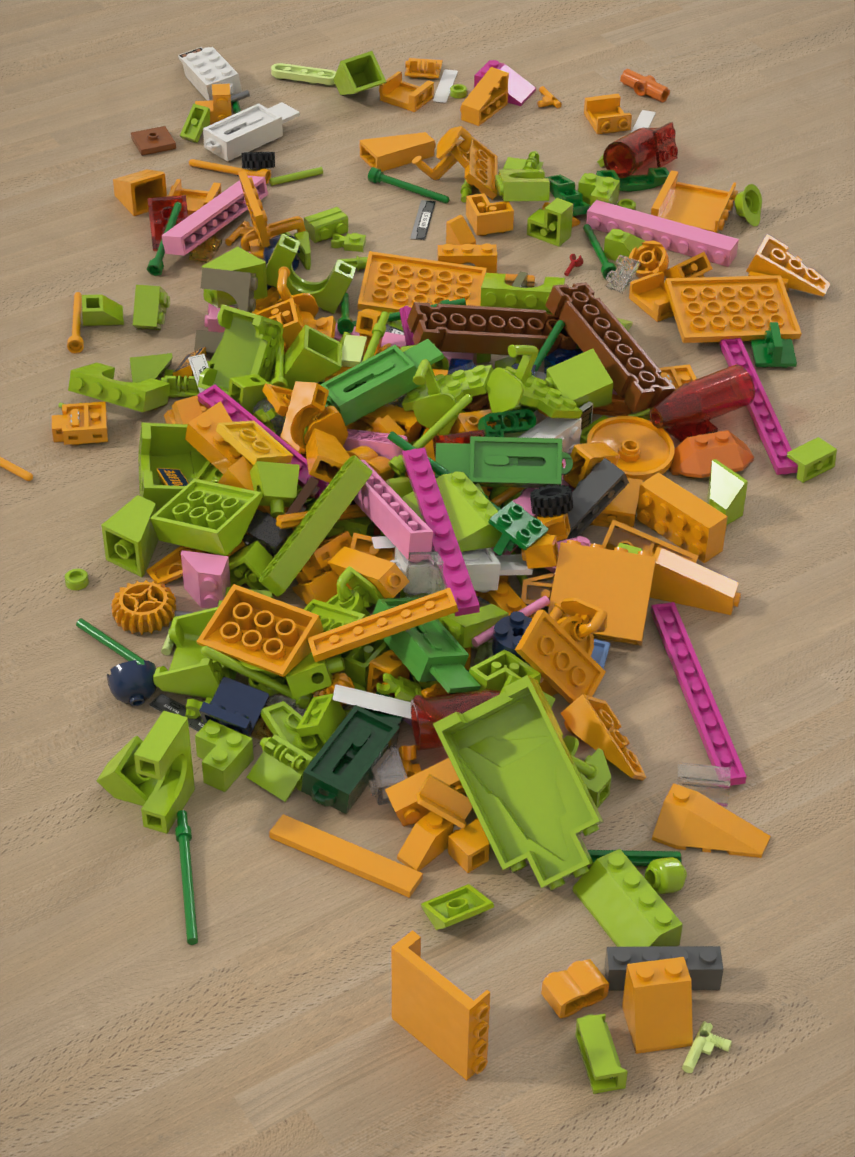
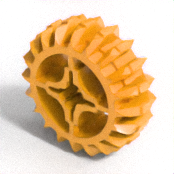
(144, 607)

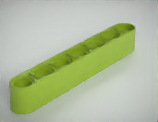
(315, 526)

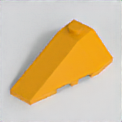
(624, 534)

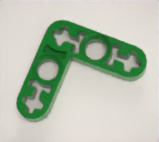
(500, 428)

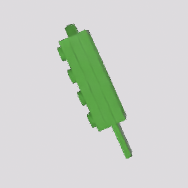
(378, 380)
(506, 461)
(430, 652)

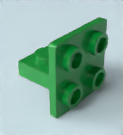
(773, 350)
(516, 528)

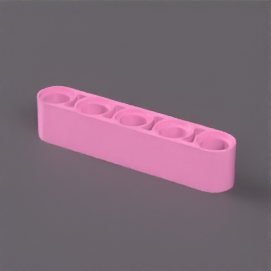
(374, 440)

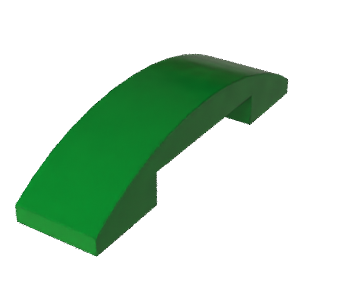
(654, 178)

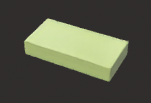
(353, 350)

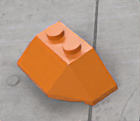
(696, 454)

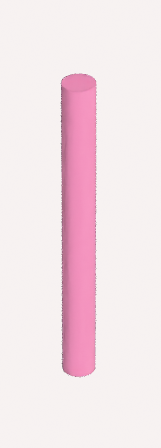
(527, 611)

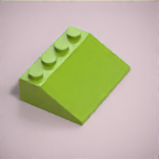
(467, 511)
(207, 516)

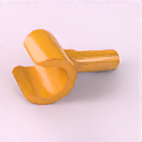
(408, 752)

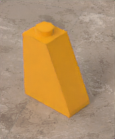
(585, 457)

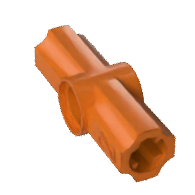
(645, 85)

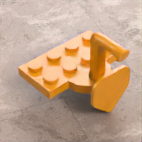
(478, 160)
(258, 238)
(307, 307)
(327, 421)
(564, 647)

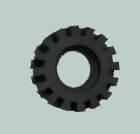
(258, 160)
(551, 500)

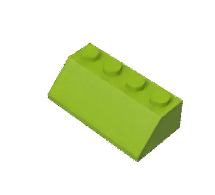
(627, 904)

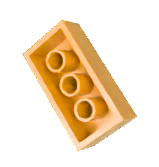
(681, 517)

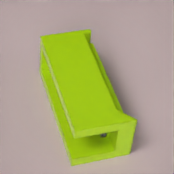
(599, 1054)

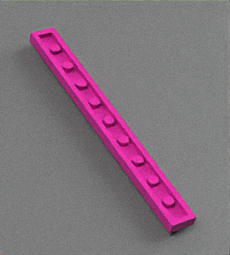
(761, 410)
(237, 413)
(444, 540)
(697, 691)

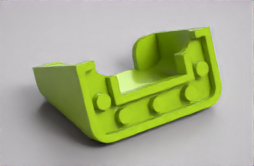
(246, 348)
(190, 670)

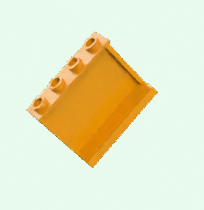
(694, 204)
(608, 580)
(438, 1010)

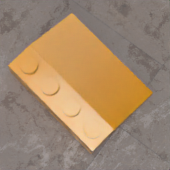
(261, 631)

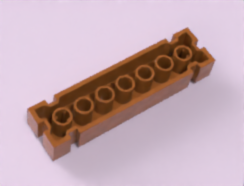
(483, 328)
(597, 328)

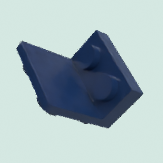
(235, 706)

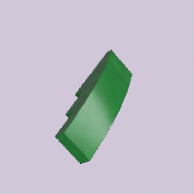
(565, 189)

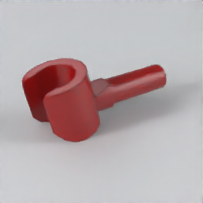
(574, 263)

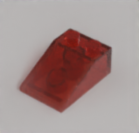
(159, 214)

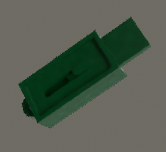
(347, 758)

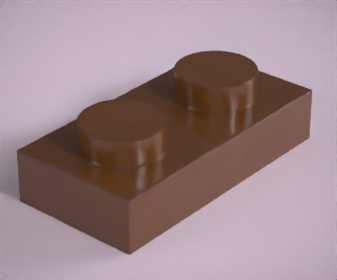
(309, 490)

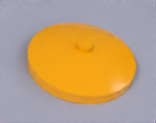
(639, 443)

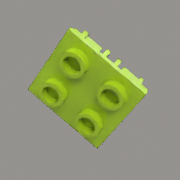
(531, 163)
(180, 386)
(279, 767)

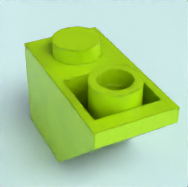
(101, 311)
(599, 786)

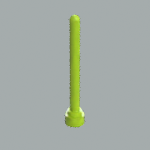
(279, 379)
(397, 463)
(301, 702)

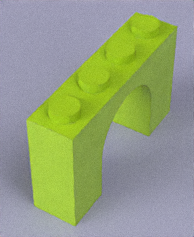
(523, 185)
(326, 292)
(499, 294)
(99, 383)
(468, 626)
(166, 757)

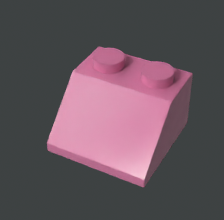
(205, 577)

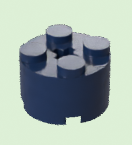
(509, 632)

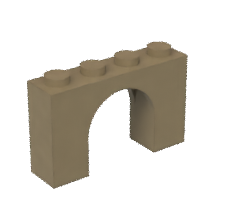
(239, 286)

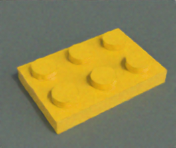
(253, 442)

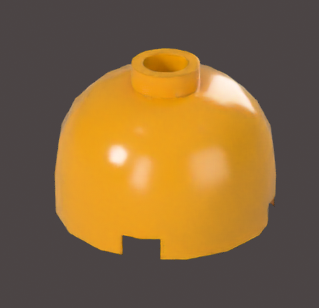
(652, 258)

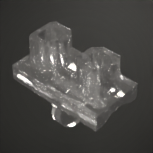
(622, 277)

